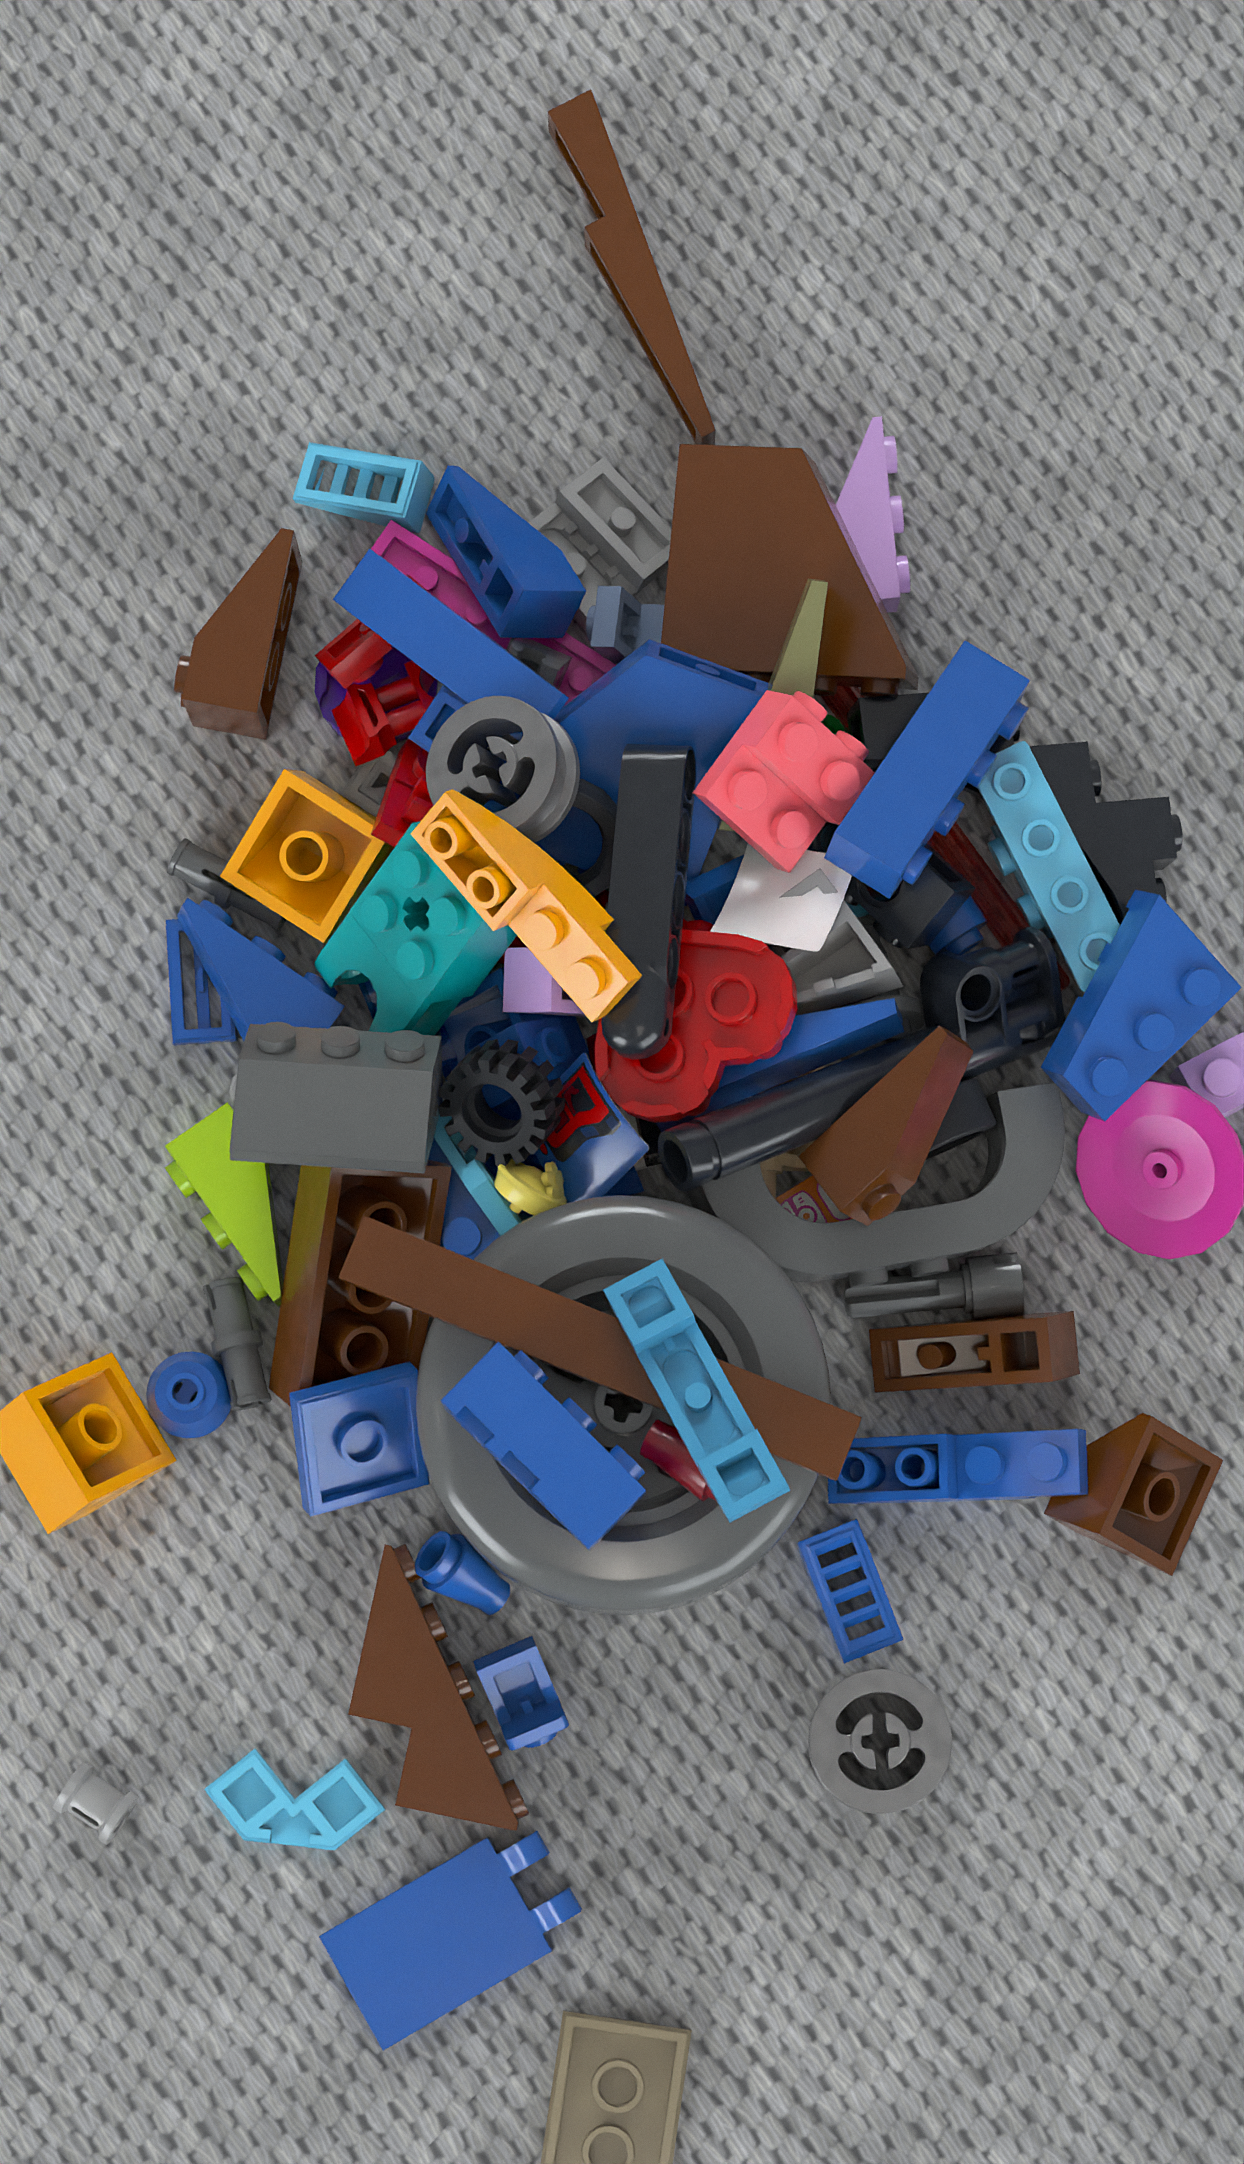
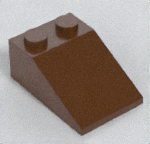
(240, 650)

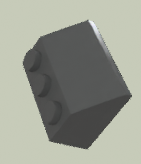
(336, 1097)

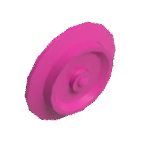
(1162, 1171)

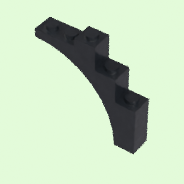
(1118, 838)

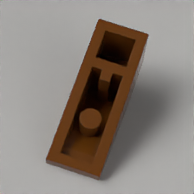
(886, 1135)
(975, 1352)

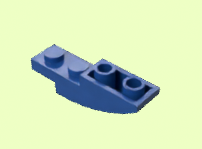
(963, 1467)

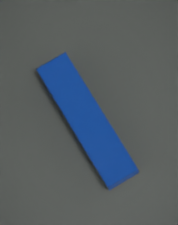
(812, 1043)

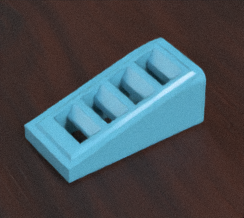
(411, 501)

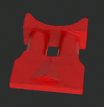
(363, 718)

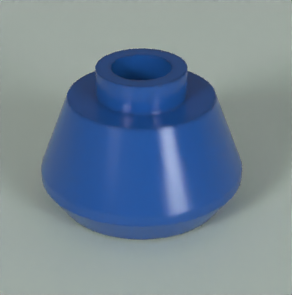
(174, 1410)

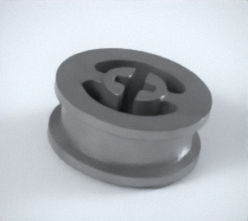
(538, 768)
(934, 1746)

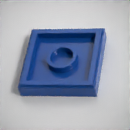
(358, 1439)

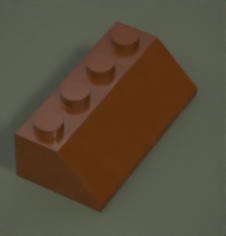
(329, 1325)

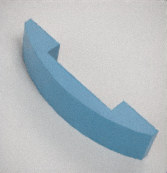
(695, 1391)

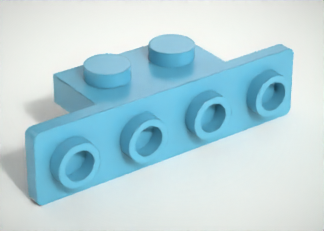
(1047, 862)

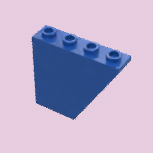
(651, 700)

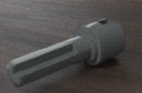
(983, 1287)

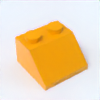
(307, 854)
(80, 1442)

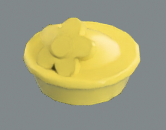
(530, 1187)

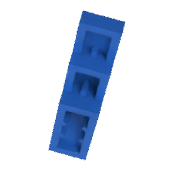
(441, 638)

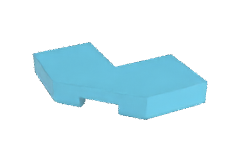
(476, 1179)
(268, 1813)

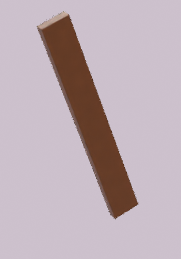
(576, 1338)

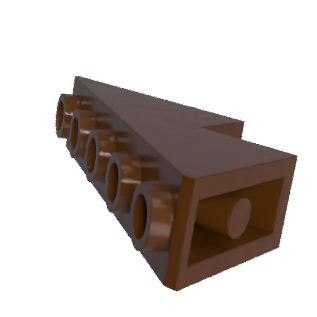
(411, 1685)

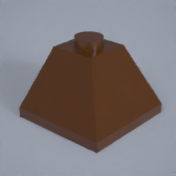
(1141, 1492)

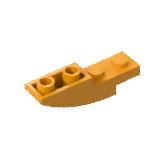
(525, 888)

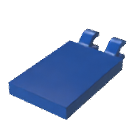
(444, 1938)

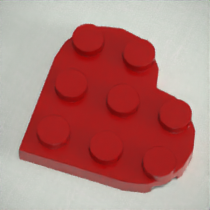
(729, 1010)

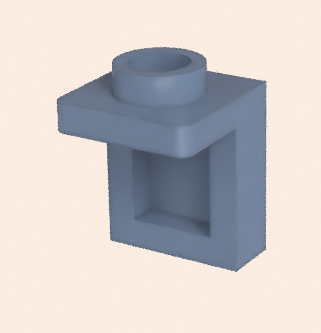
(621, 623)

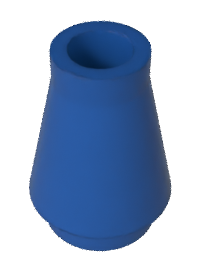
(459, 1572)

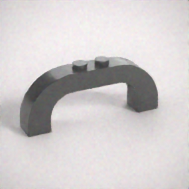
(1019, 1175)

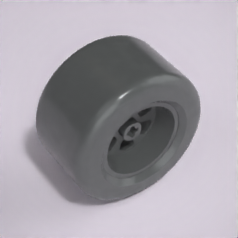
(670, 1542)

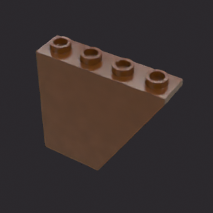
(739, 557)

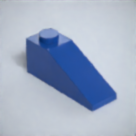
(505, 561)

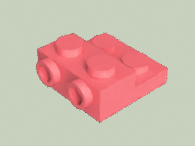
(785, 777)

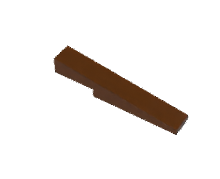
(625, 258)

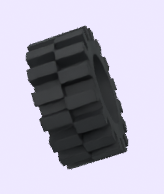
(482, 1125)

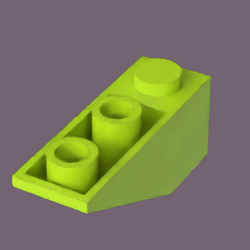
(237, 1199)

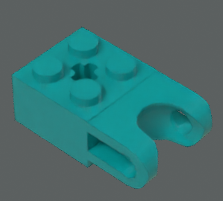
(413, 943)

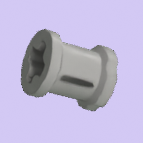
(95, 1802)

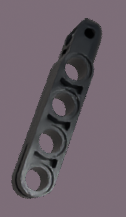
(649, 890)

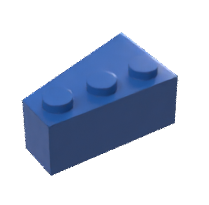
(1138, 1009)
(545, 1444)

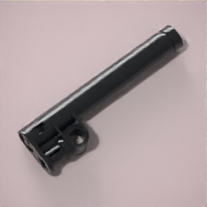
(984, 997)

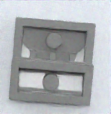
(606, 533)

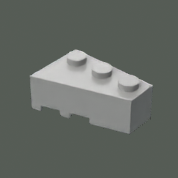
(844, 968)

